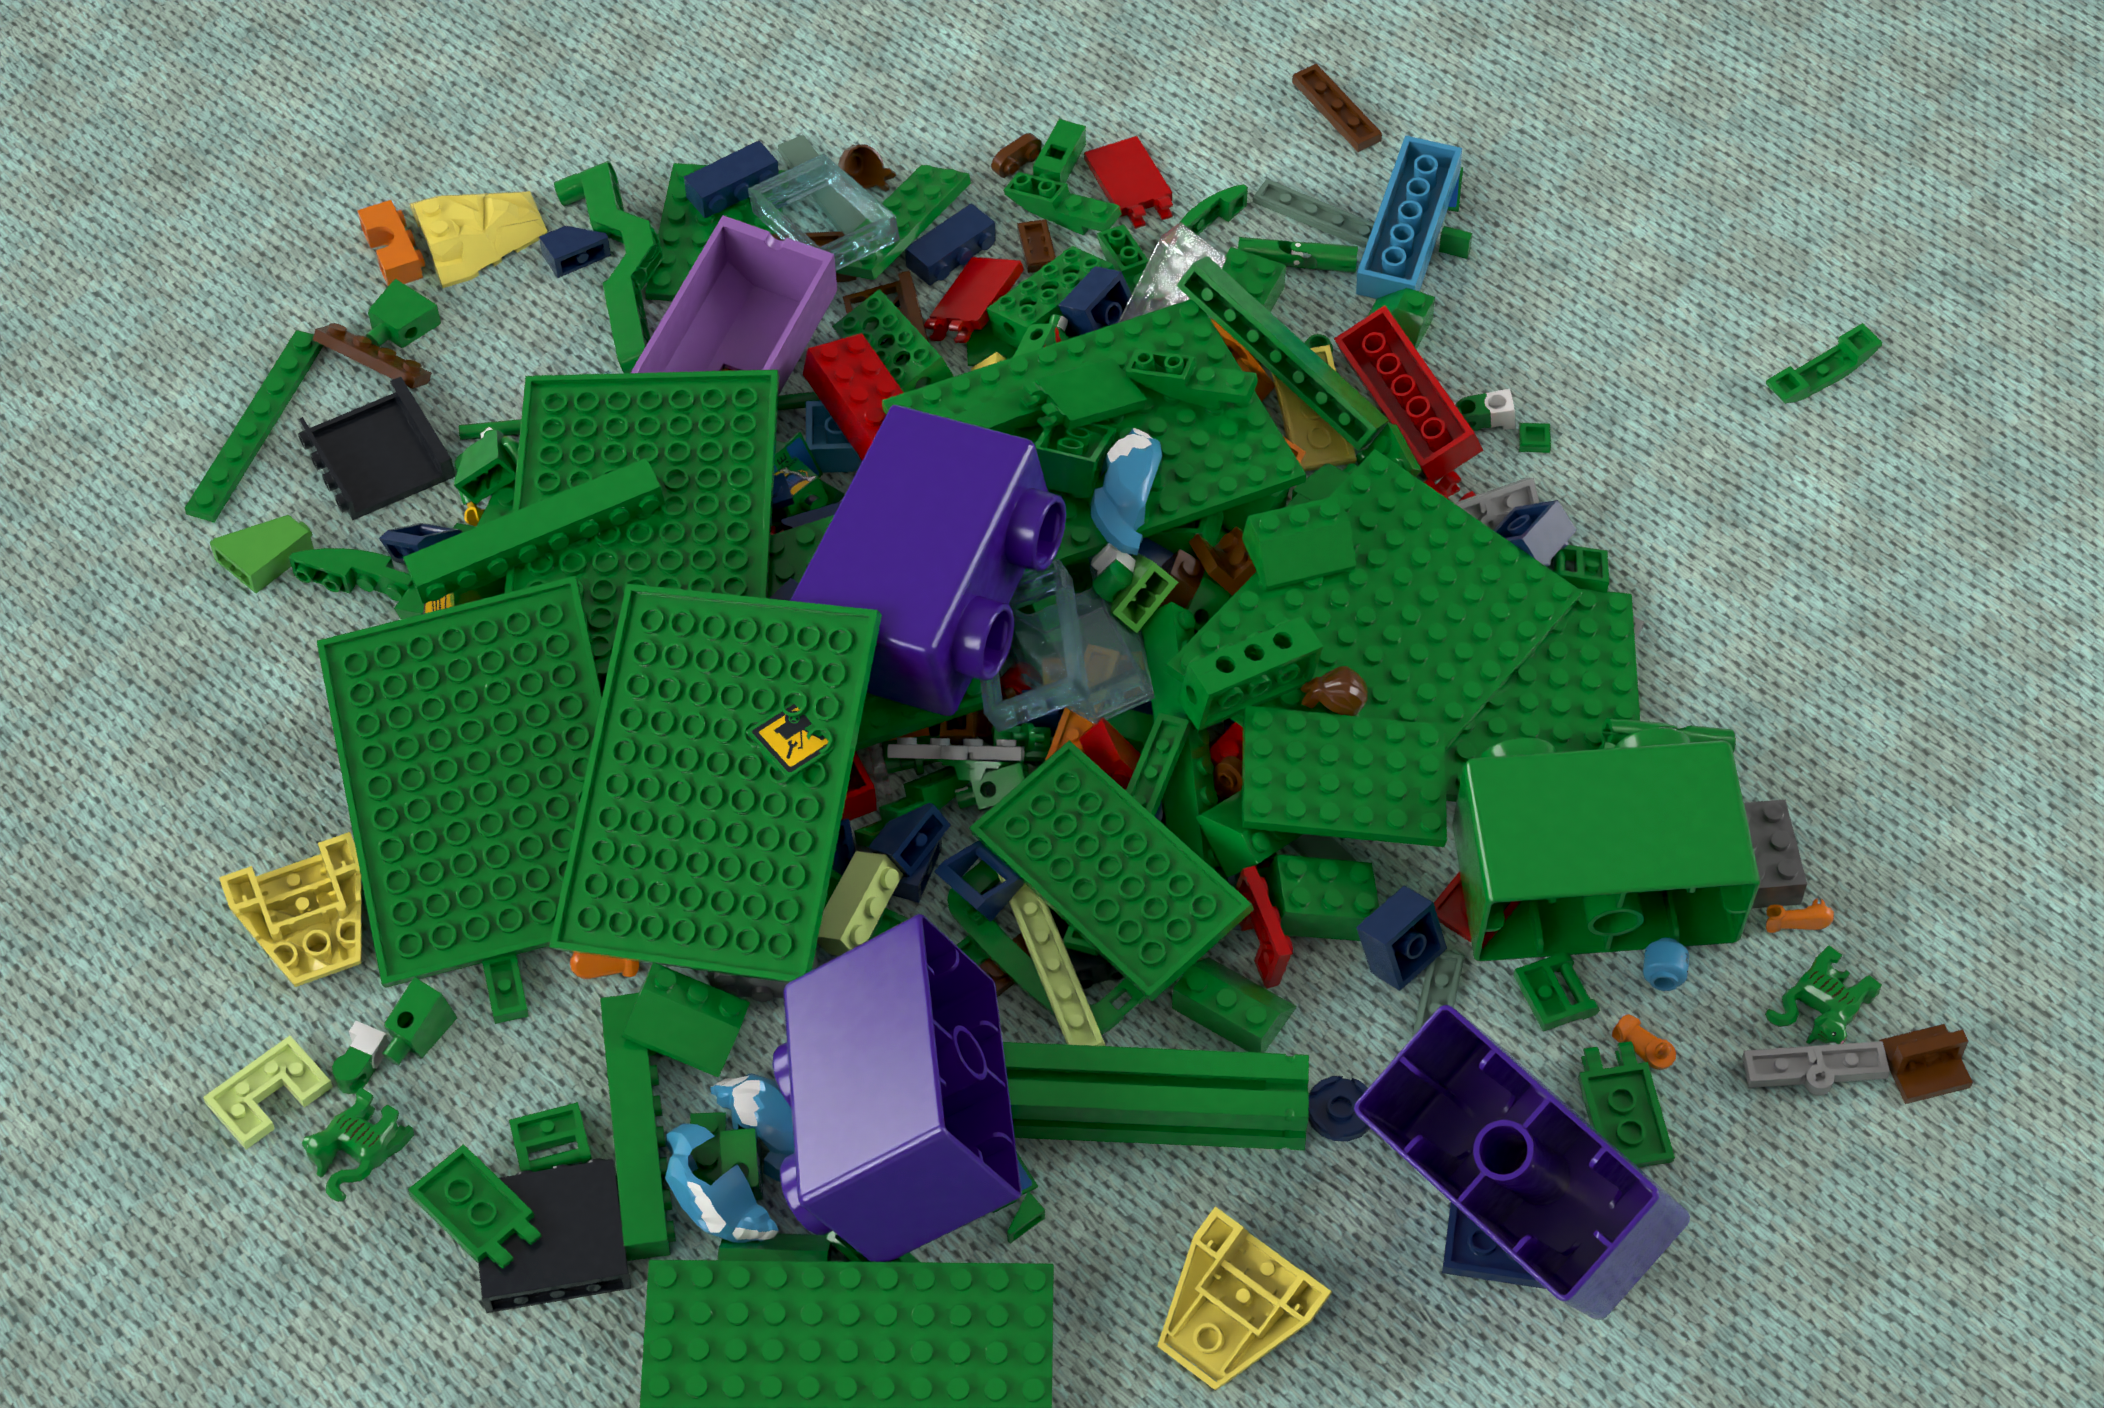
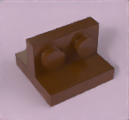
(1227, 561)
(1927, 1062)

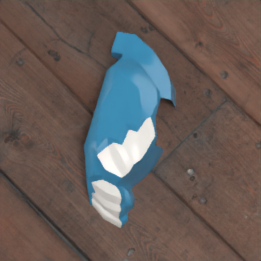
(1121, 502)
(760, 1105)
(726, 1206)

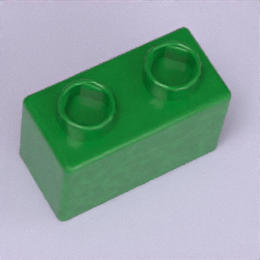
(1603, 846)

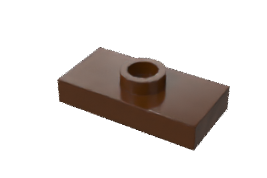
(1036, 244)

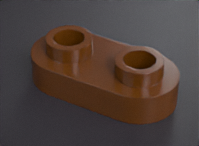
(1016, 154)
(1228, 777)

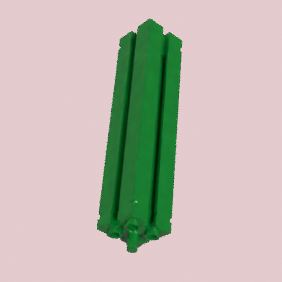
(1158, 1095)

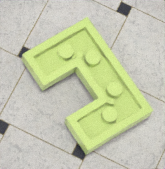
(238, 1097)

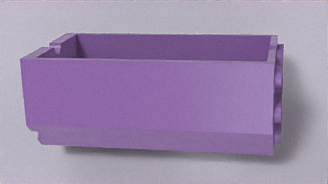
(744, 305)

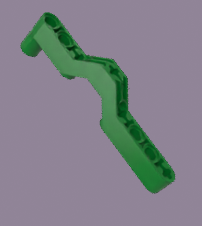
(642, 257)

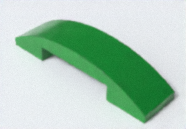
(1221, 204)
(1828, 368)

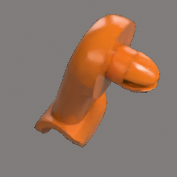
(1811, 918)
(594, 966)
(1651, 1049)

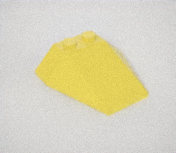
(1235, 1302)

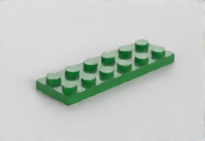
(916, 206)

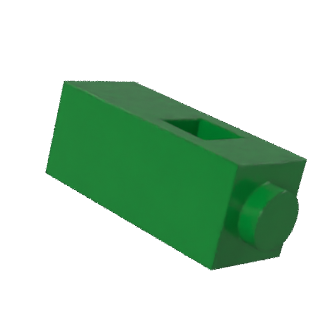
(1061, 151)

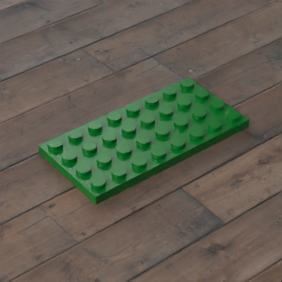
(1111, 870)

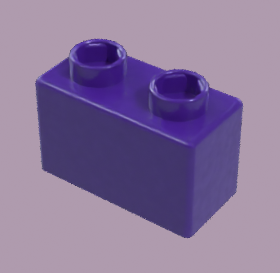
(937, 546)
(896, 1094)
(1521, 1164)

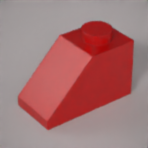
(1110, 751)

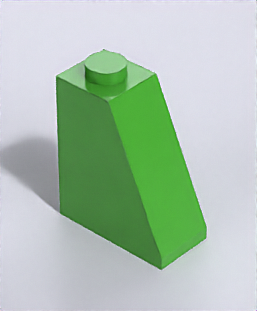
(261, 551)
(1144, 595)

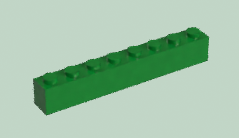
(1282, 352)
(534, 530)
(636, 1136)

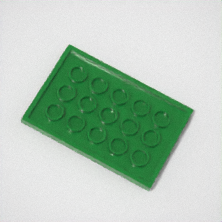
(685, 233)
(1344, 776)

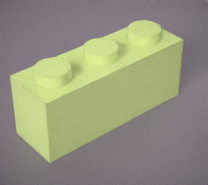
(857, 902)

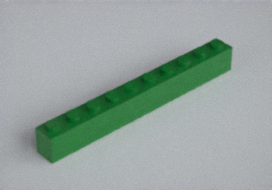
(1192, 781)

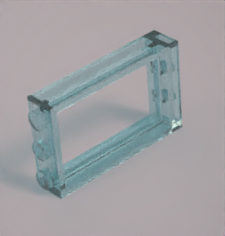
(809, 178)
(1055, 695)

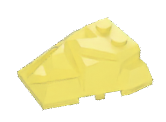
(476, 230)
(304, 911)

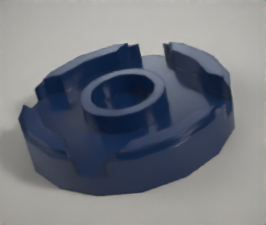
(1337, 1120)

